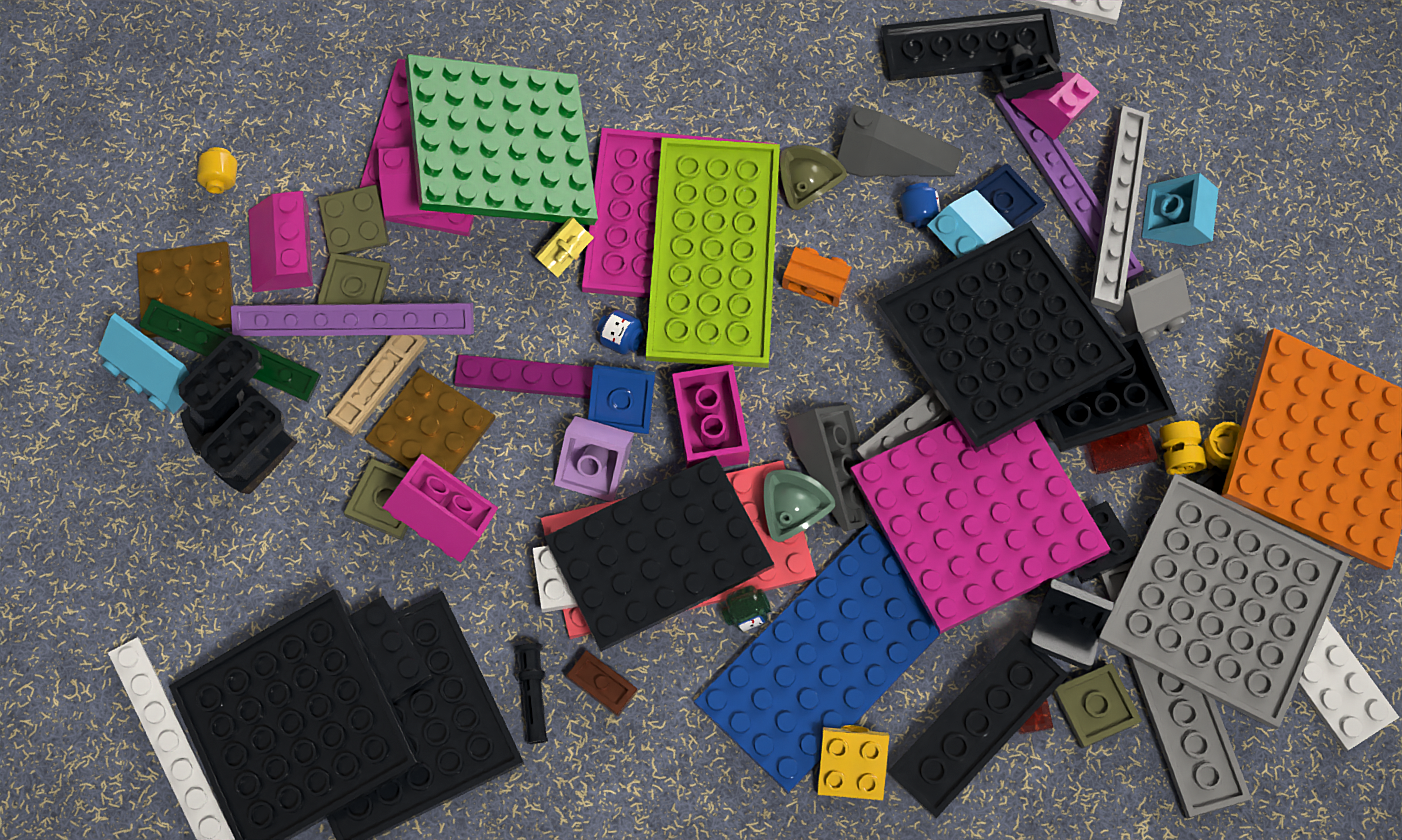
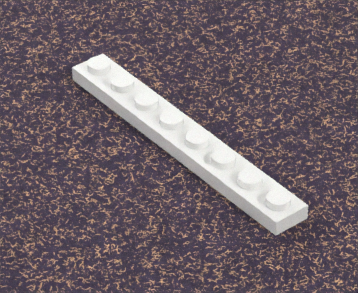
(170, 742)

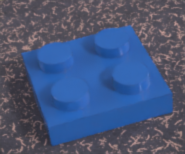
(622, 398)

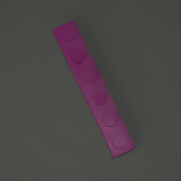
(523, 376)

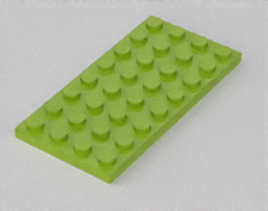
(713, 253)

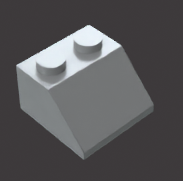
(1156, 306)

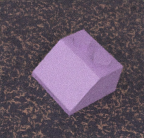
(593, 458)

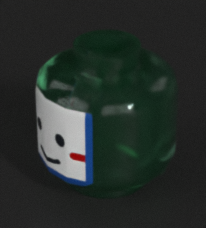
(746, 608)

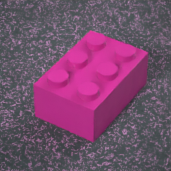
(710, 416)

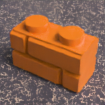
(816, 276)

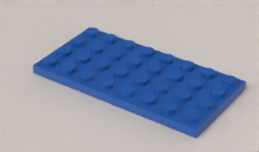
(822, 660)

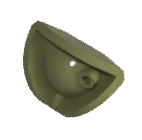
(808, 174)

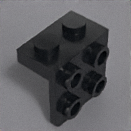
(1070, 624)

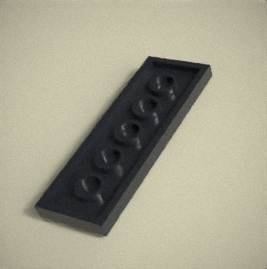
(964, 43)
(977, 724)

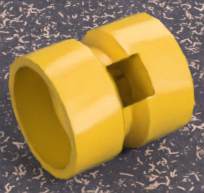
(1221, 445)
(1182, 447)

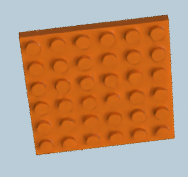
(1322, 450)

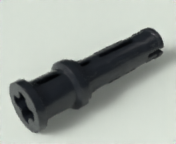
(530, 677)

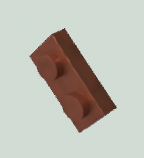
(602, 683)

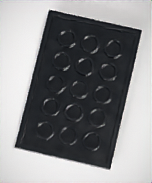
(658, 553)

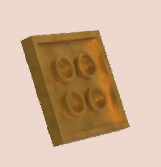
(189, 280)
(431, 422)

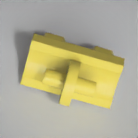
(564, 247)

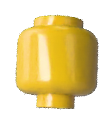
(217, 170)

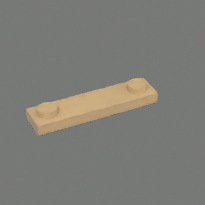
(376, 382)

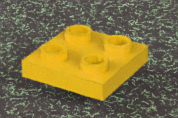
(853, 762)

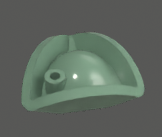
(793, 503)

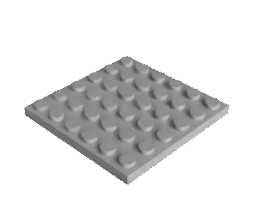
(1225, 601)

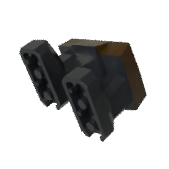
(231, 423)

